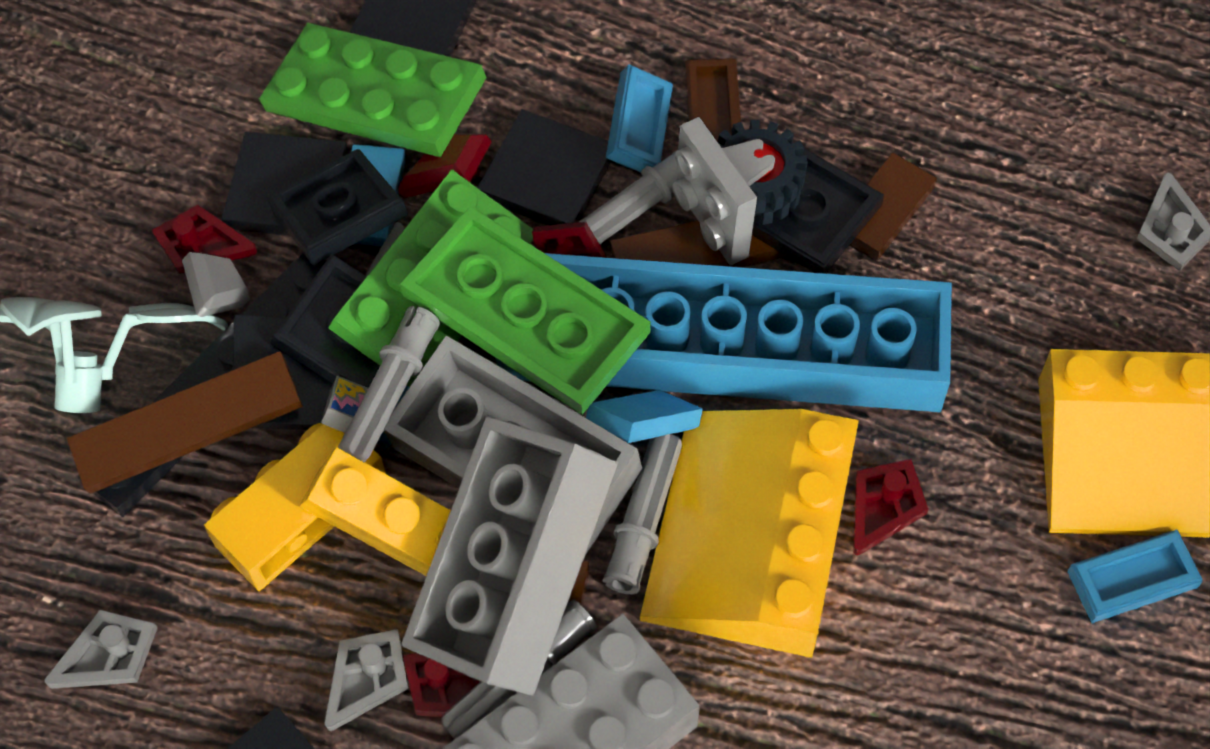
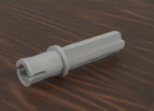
(634, 200)
(400, 362)
(637, 532)
(485, 697)

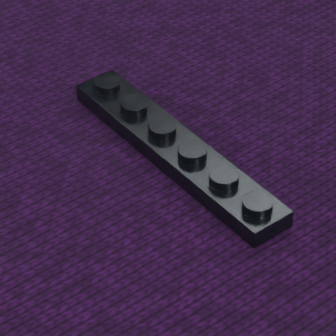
(213, 362)

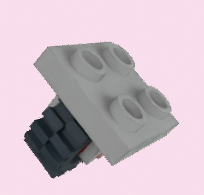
(737, 179)

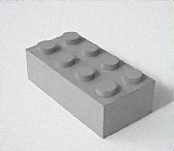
(454, 394)
(509, 555)
(596, 697)

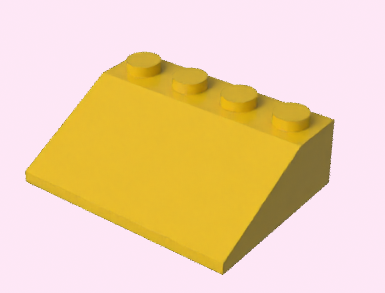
(1126, 442)
(752, 527)

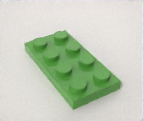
(373, 89)
(377, 306)
(526, 309)

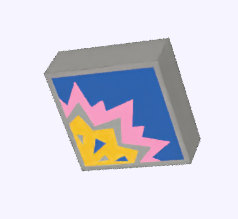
(342, 403)

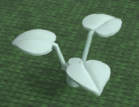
(77, 372)

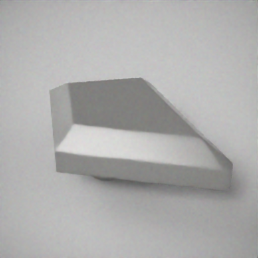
(1174, 225)
(214, 284)
(105, 653)
(364, 676)

